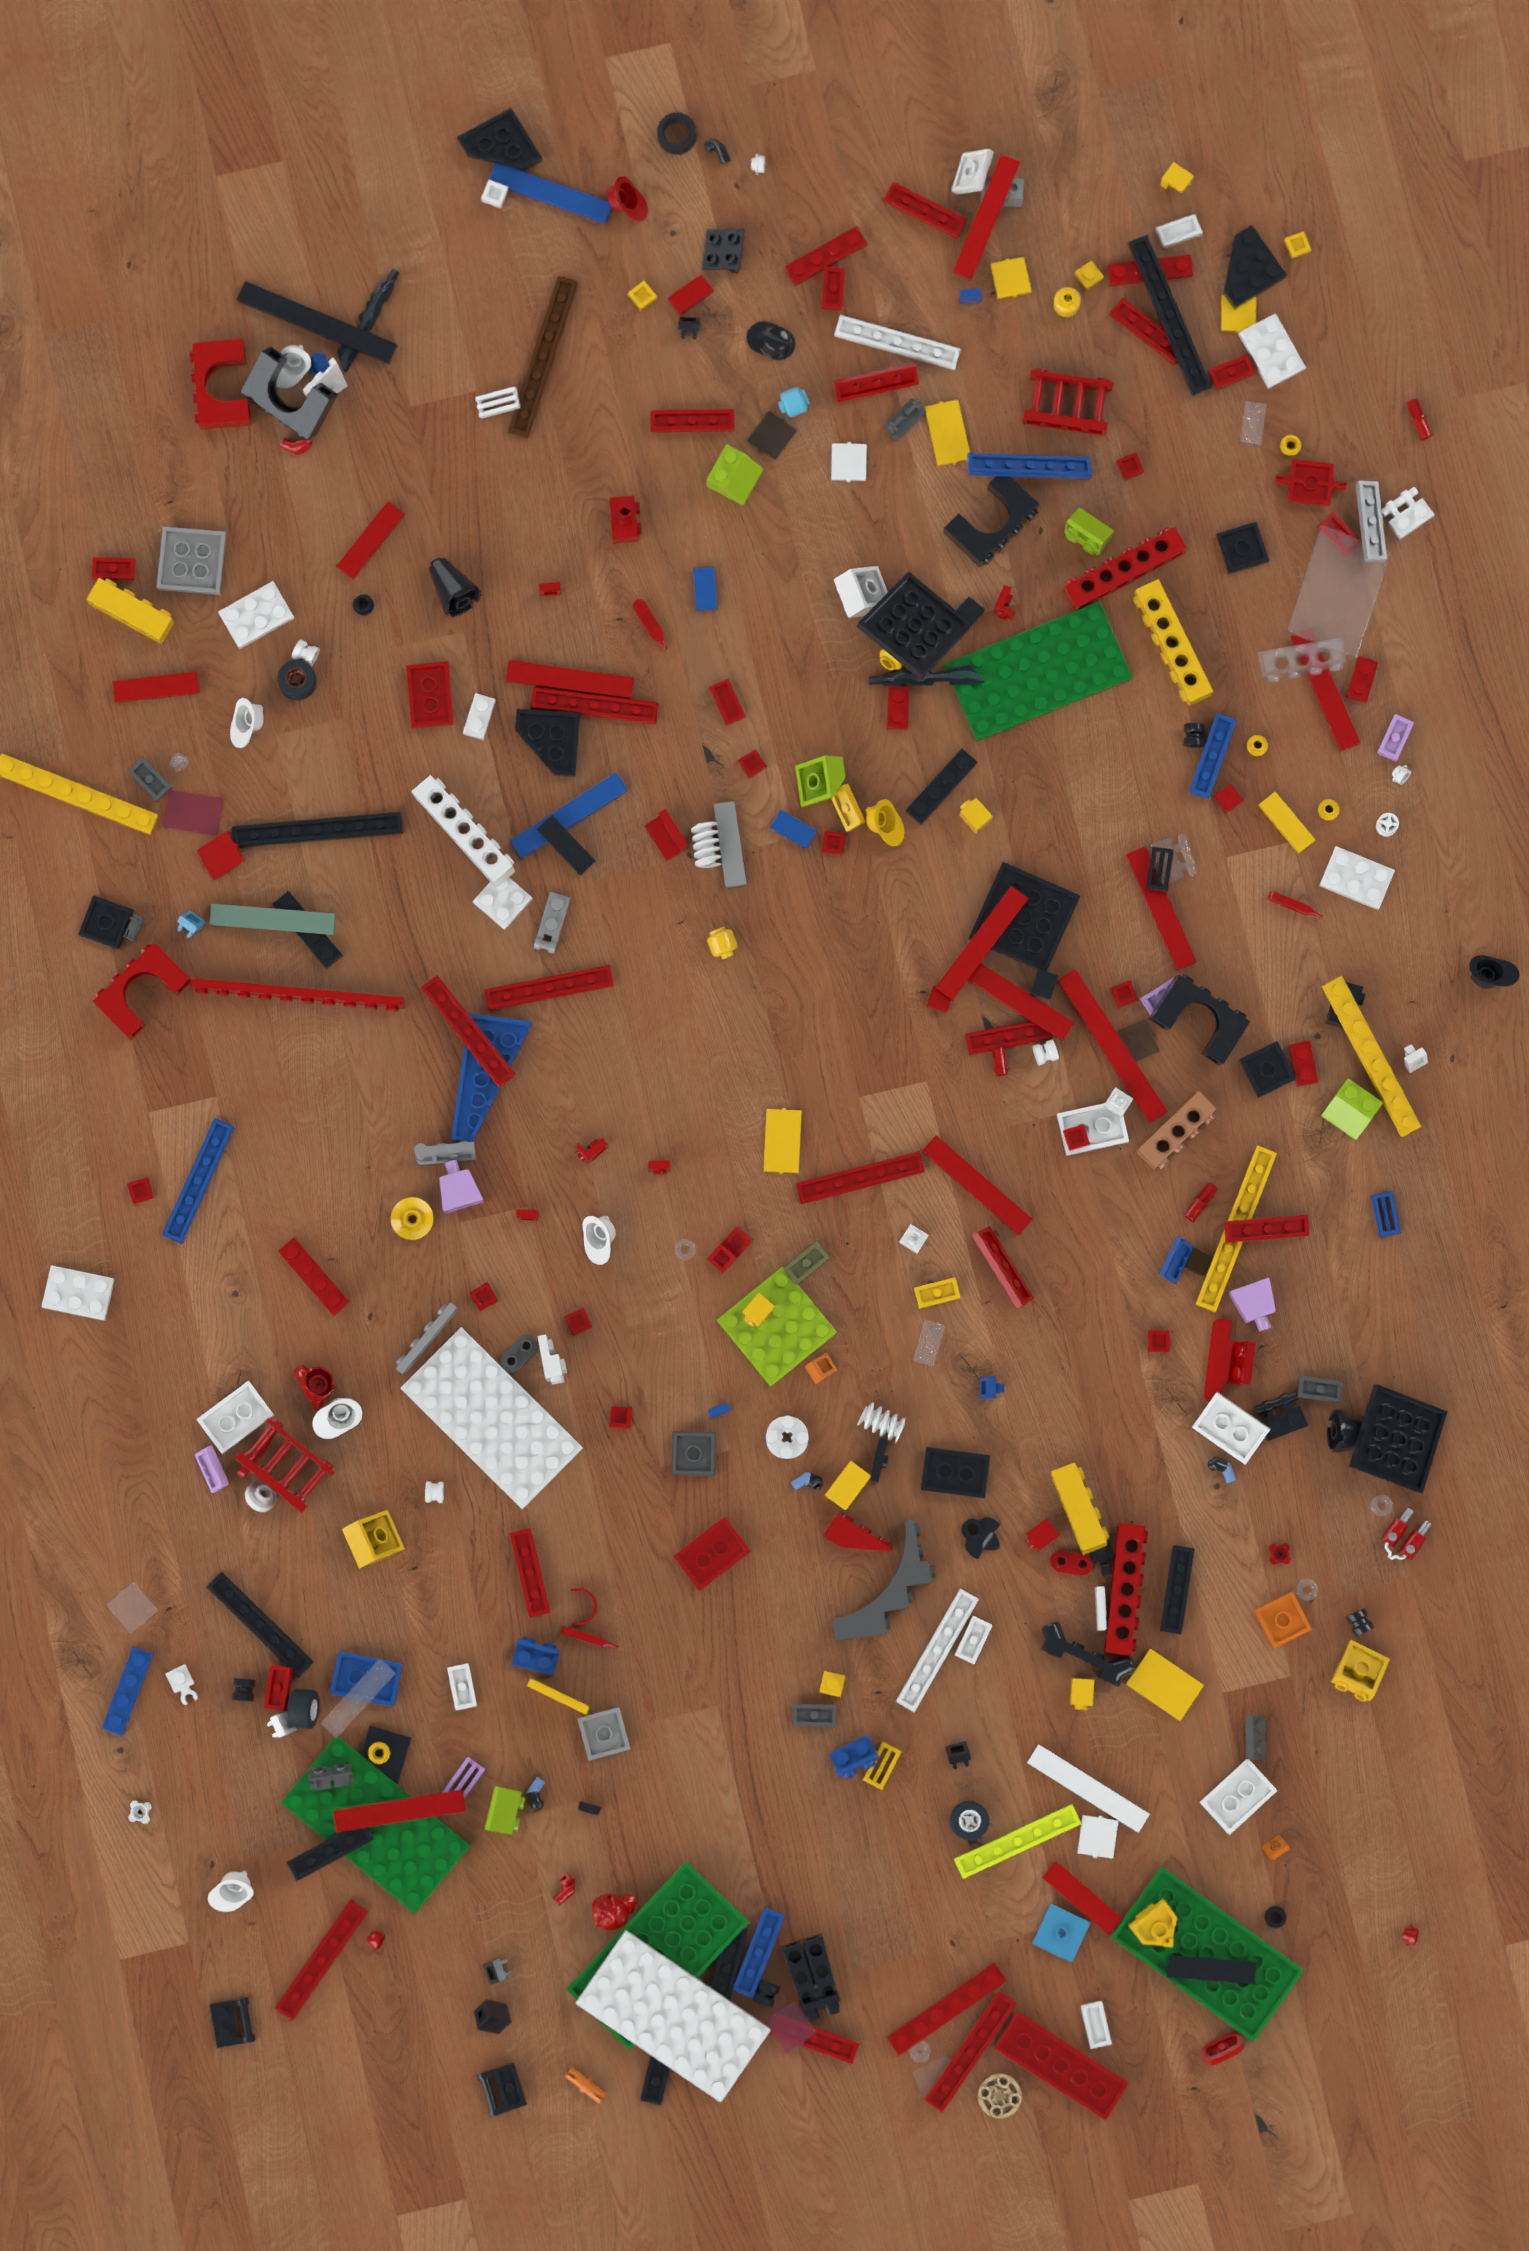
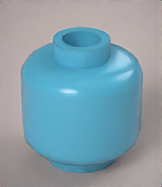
(793, 402)

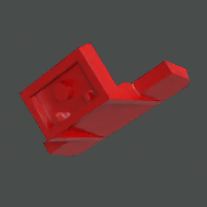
(1228, 1360)

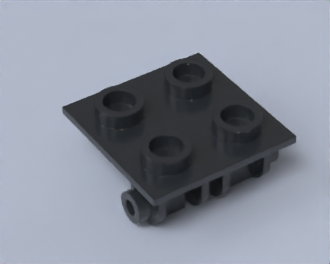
(723, 249)

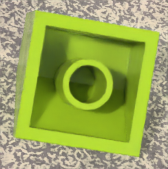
(734, 475)
(1351, 1109)
(504, 1810)

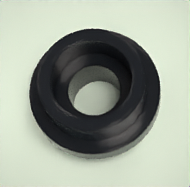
(360, 599)
(1282, 1917)

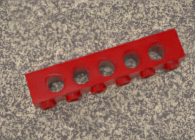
(1174, 548)
(1113, 1644)

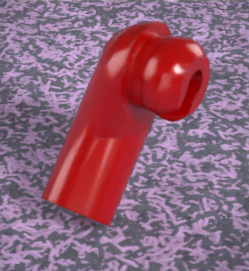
(567, 1888)

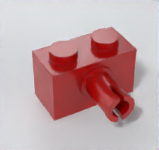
(623, 519)

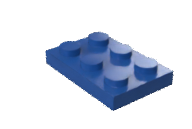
(353, 1667)

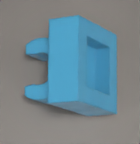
(191, 922)

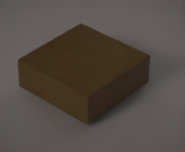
(1198, 1262)

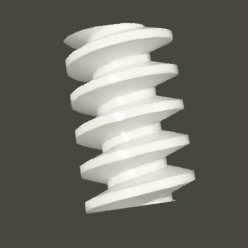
(705, 845)
(882, 1422)

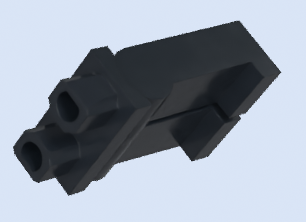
(823, 1990)

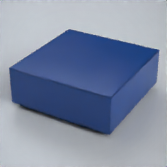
(970, 296)
(719, 1410)

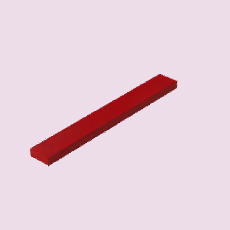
(1112, 1046)

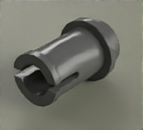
(134, 927)

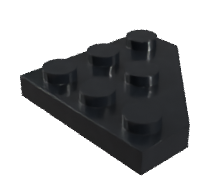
(501, 142)
(1250, 268)
(551, 737)

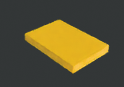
(1164, 1684)
(550, 1692)

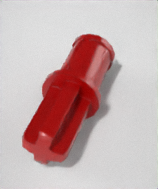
(1419, 419)
(1200, 1202)

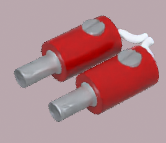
(1396, 1531)

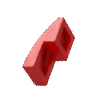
(730, 1249)

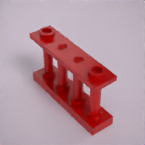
(1074, 422)
(281, 1486)

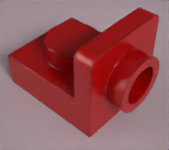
(1004, 600)
(595, 1149)

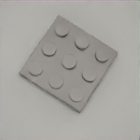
(191, 560)

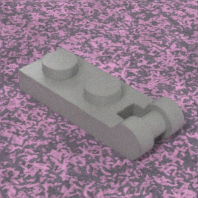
(552, 922)
(444, 1152)

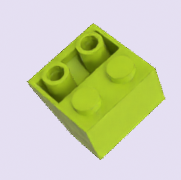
(1088, 532)

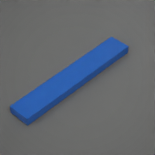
(551, 193)
(1029, 466)
(572, 813)
(198, 1181)

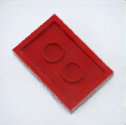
(430, 695)
(712, 1553)

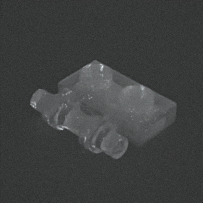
(1176, 871)

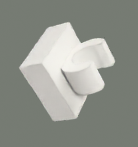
(494, 194)
(1414, 1059)
(1118, 1102)
(913, 1239)
(281, 1725)

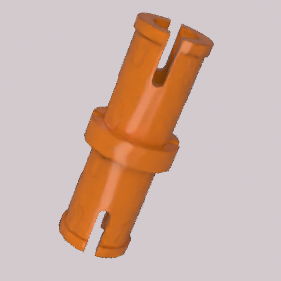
(585, 2085)

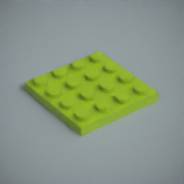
(786, 1335)

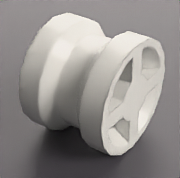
(1388, 820)
(434, 1492)

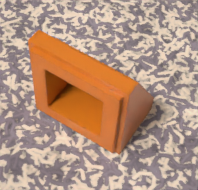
(821, 1368)
(1275, 1847)

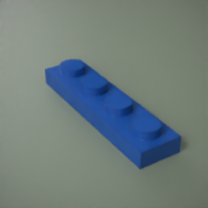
(1212, 756)
(127, 1691)
(758, 1952)

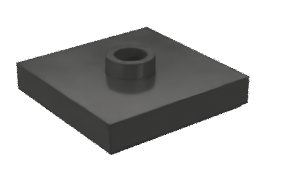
(693, 1453)

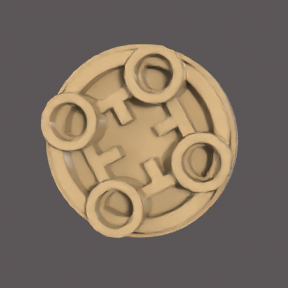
(999, 2095)

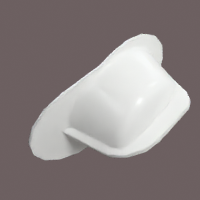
(295, 366)
(246, 721)
(597, 1238)
(337, 1418)
(231, 1892)

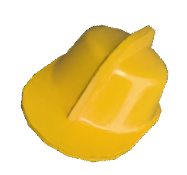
(885, 821)

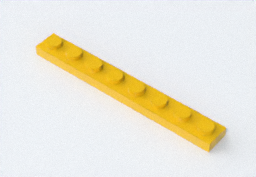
(77, 794)
(1371, 1056)
(1242, 1209)

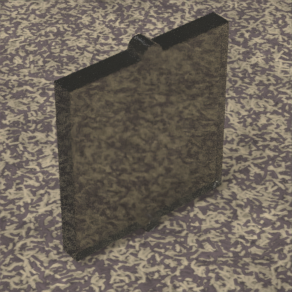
(772, 435)
(1139, 1040)

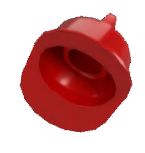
(626, 198)

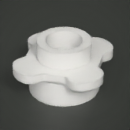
(135, 1807)

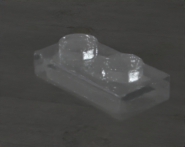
(1253, 424)
(929, 1343)

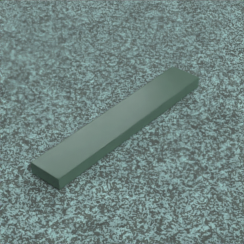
(273, 919)

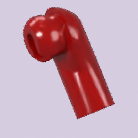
(297, 447)

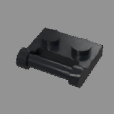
(225, 2023)
(509, 2088)

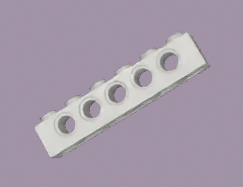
(496, 872)

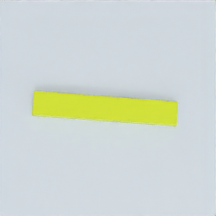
(1017, 1841)

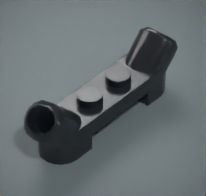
(1056, 1645)

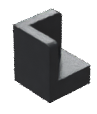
(1044, 984)
(492, 2016)

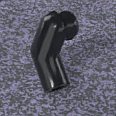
(719, 148)

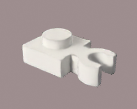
(181, 1680)

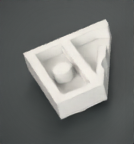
(331, 378)

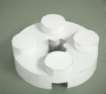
(774, 1437)

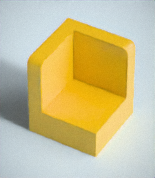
(1177, 178)

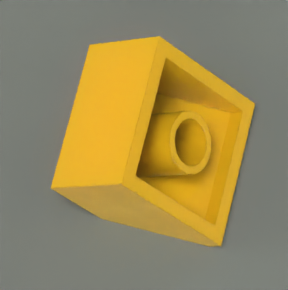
(373, 1539)

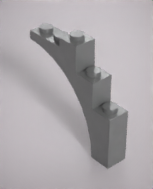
(911, 1572)

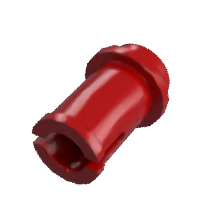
(1000, 1062)

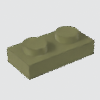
(806, 1263)

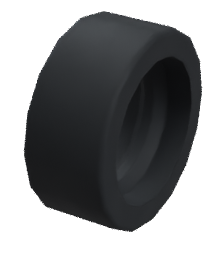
(676, 117)

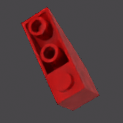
(849, 1536)

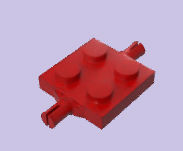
(1310, 482)

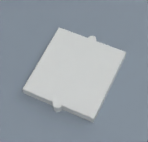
(849, 462)
(1097, 1836)

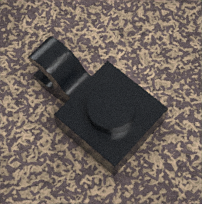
(1102, 1556)

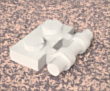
(1409, 519)

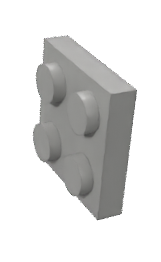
(604, 1734)

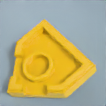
(1155, 1925)

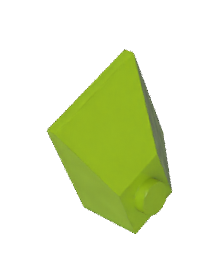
(819, 779)

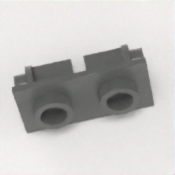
(904, 418)
(321, 1776)

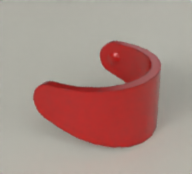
(595, 1606)

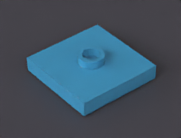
(1061, 1933)

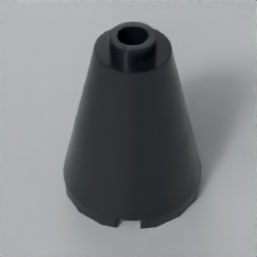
(453, 587)
(1343, 1431)

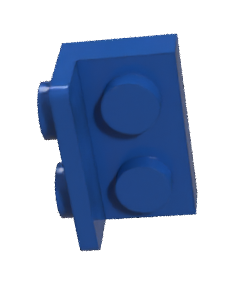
(536, 1657)
(854, 1756)

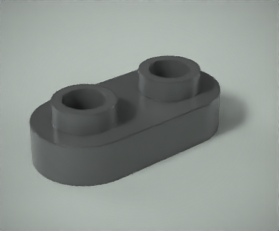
(519, 1354)

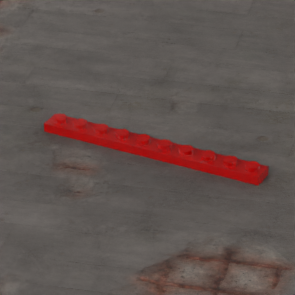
(306, 995)

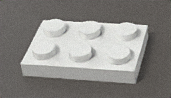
(1272, 351)
(256, 615)
(1357, 878)
(1101, 1126)
(78, 1293)
(235, 1417)
(1231, 1428)
(1238, 1796)

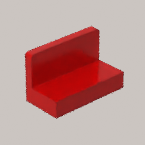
(666, 835)

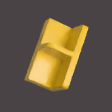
(848, 1485)

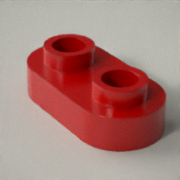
(1071, 1563)
(1222, 2048)

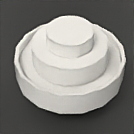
(260, 1496)

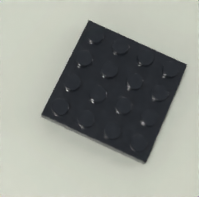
(914, 625)
(1040, 922)
(1398, 1438)

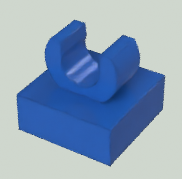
(318, 363)
(989, 1387)

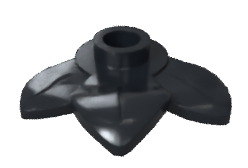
(983, 1538)

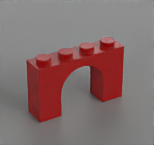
(206, 359)
(151, 962)

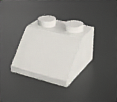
(860, 590)

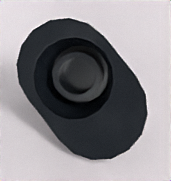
(771, 340)
(1492, 972)

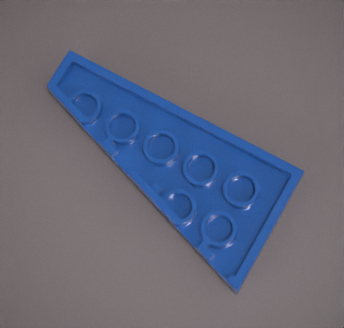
(476, 1087)

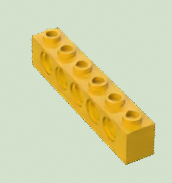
(1155, 593)

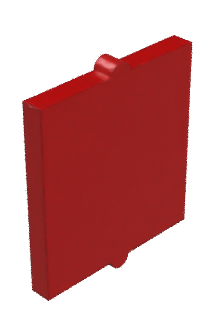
(220, 855)

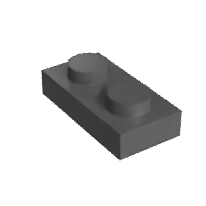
(150, 779)
(1319, 1389)
(814, 1715)
(1255, 1737)

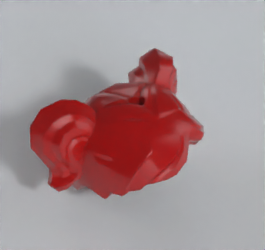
(308, 1380)
(612, 1910)

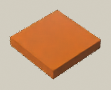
(1282, 1620)

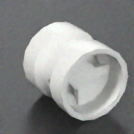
(305, 652)
(1045, 1052)

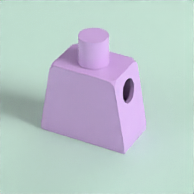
(458, 1188)
(1255, 1303)

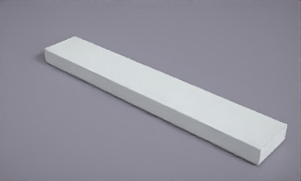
(897, 342)
(937, 1650)
(1088, 1788)

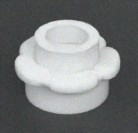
(758, 164)
(1401, 774)

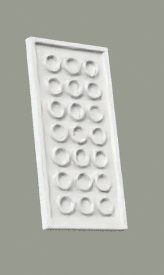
(491, 1418)
(673, 2016)

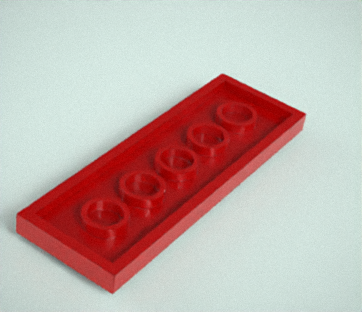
(1061, 2065)

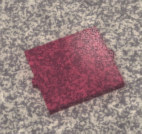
(790, 2027)

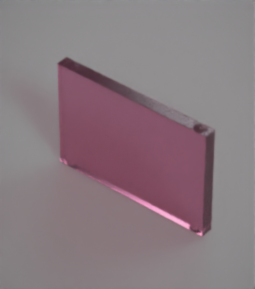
(192, 812)

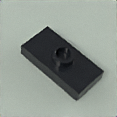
(880, 1460)

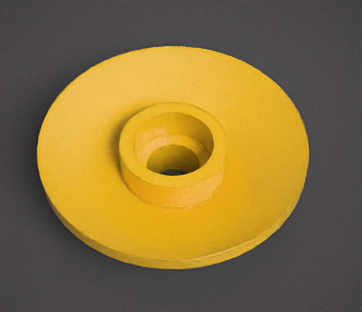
(412, 1207)

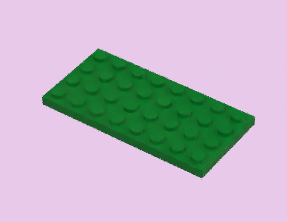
(1040, 671)
(405, 1856)
(683, 1922)
(1211, 1933)

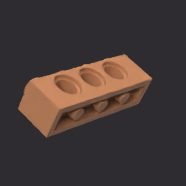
(1198, 1104)

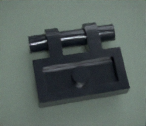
(1284, 1422)

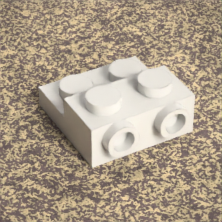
(552, 1364)

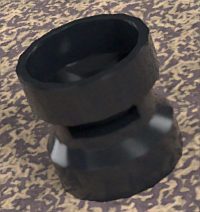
(1194, 735)
(1360, 1622)
(243, 1695)
(766, 1988)

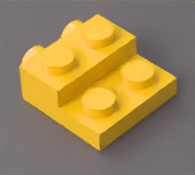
(1360, 1671)

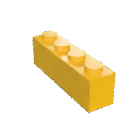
(130, 611)
(1079, 1508)

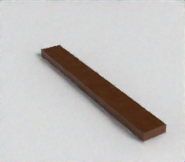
(543, 356)

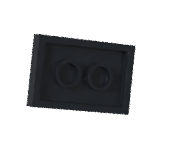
(955, 1472)

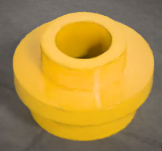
(1290, 439)
(1254, 751)
(1325, 815)
(379, 1760)

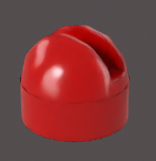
(376, 1939)

